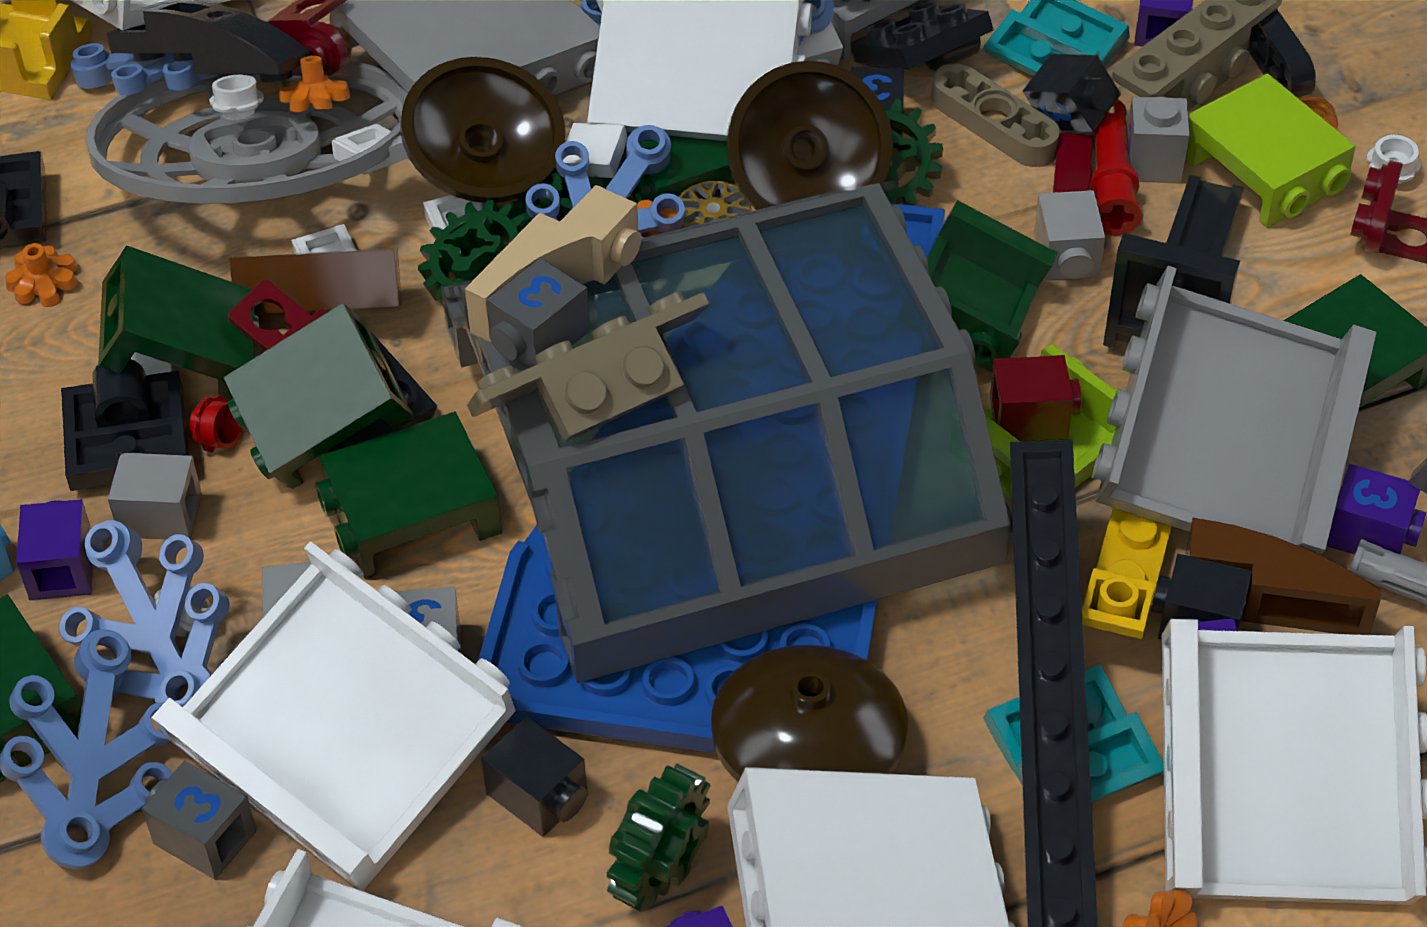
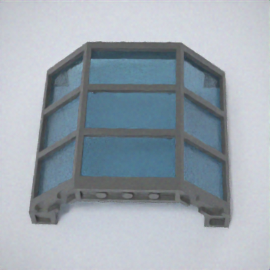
(800, 467)

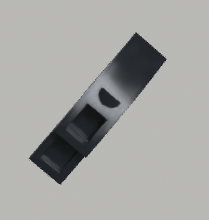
(215, 39)

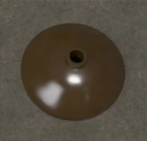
(811, 104)
(488, 107)
(846, 726)

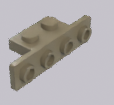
(1195, 52)
(603, 377)

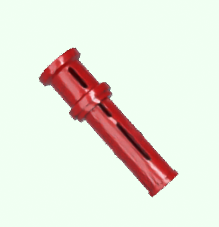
(1114, 179)

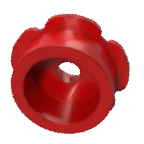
(214, 424)

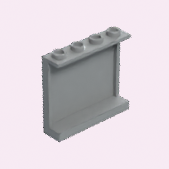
(412, 36)
(1232, 418)

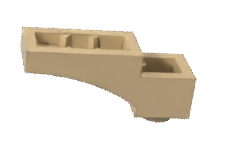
(585, 245)

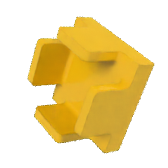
(38, 45)

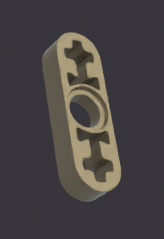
(1022, 135)

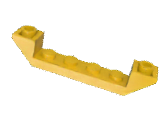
(1126, 575)

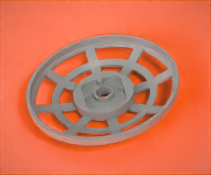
(243, 157)

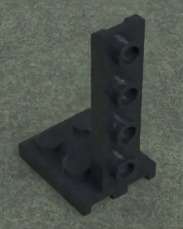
(1192, 247)

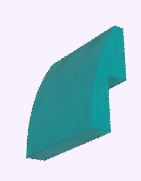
(1055, 28)
(1118, 742)

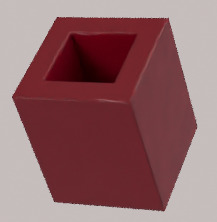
(1034, 397)

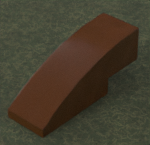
(325, 278)
(1287, 581)

